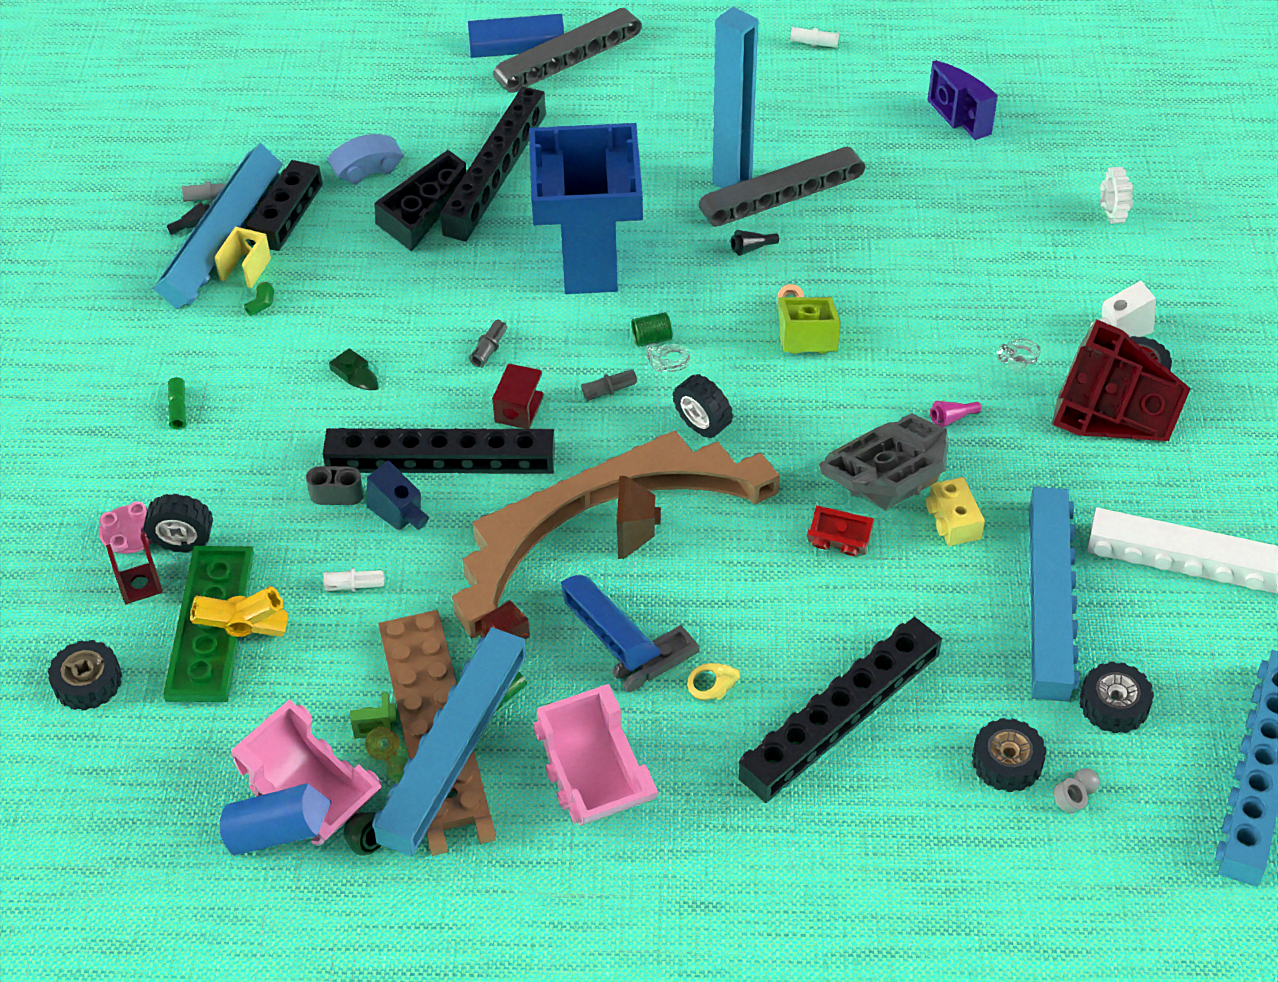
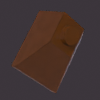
(635, 516)

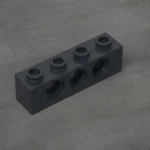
(286, 203)

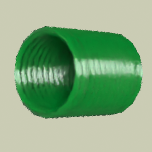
(651, 329)

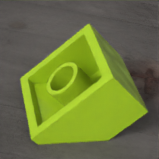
(808, 324)

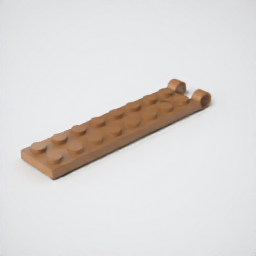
(421, 684)

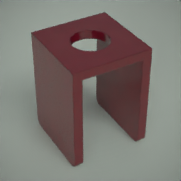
(516, 396)
(126, 577)

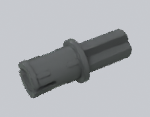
(488, 343)
(608, 384)

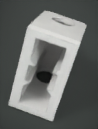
(1131, 310)

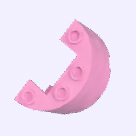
(286, 755)
(591, 756)

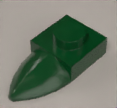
(354, 370)

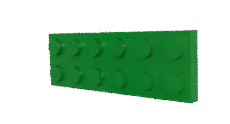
(205, 654)

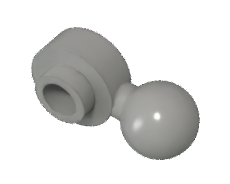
(1072, 792)

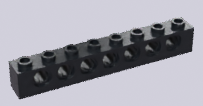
(492, 164)
(442, 450)
(767, 779)

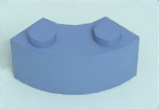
(365, 157)

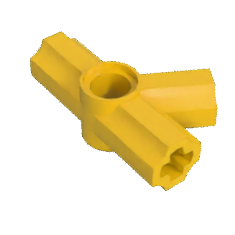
(243, 615)

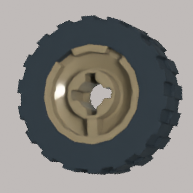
(85, 675)

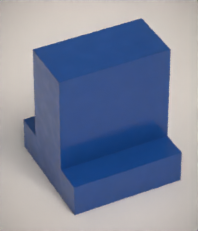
(587, 184)

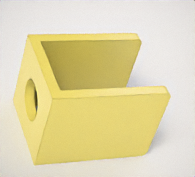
(235, 247)

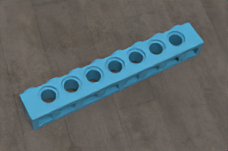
(1236, 859)

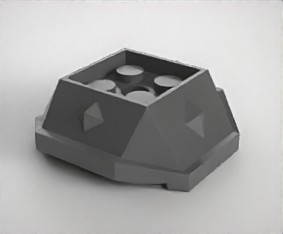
(890, 461)

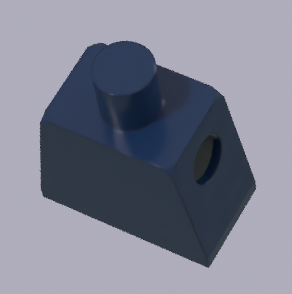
(394, 498)

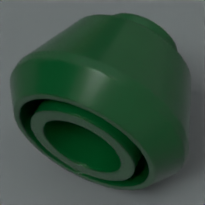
(360, 834)

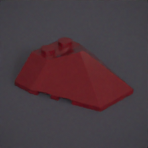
(1118, 390)

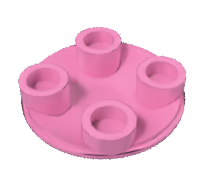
(123, 528)

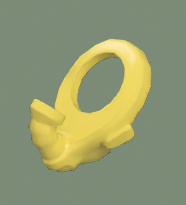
(725, 680)

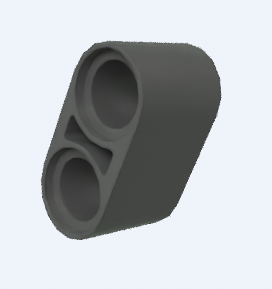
(334, 485)

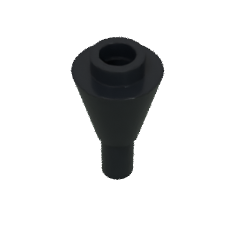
(189, 219)
(746, 241)

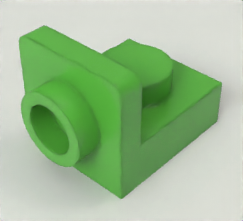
(369, 718)

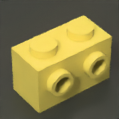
(955, 511)

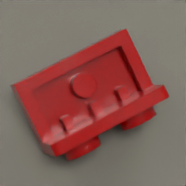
(840, 530)

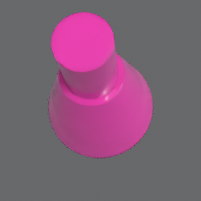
(946, 412)

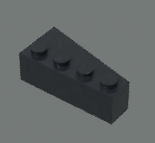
(417, 202)

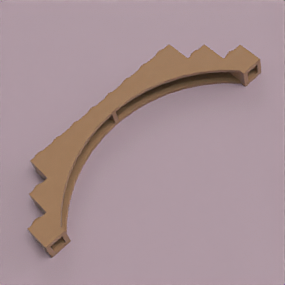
(657, 465)

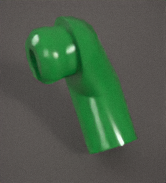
(263, 299)

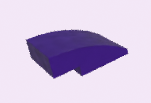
(962, 99)

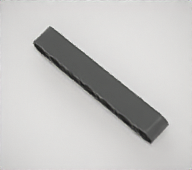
(567, 50)
(781, 186)

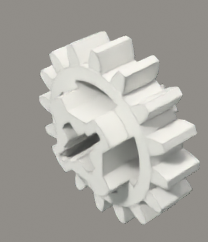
(1116, 195)

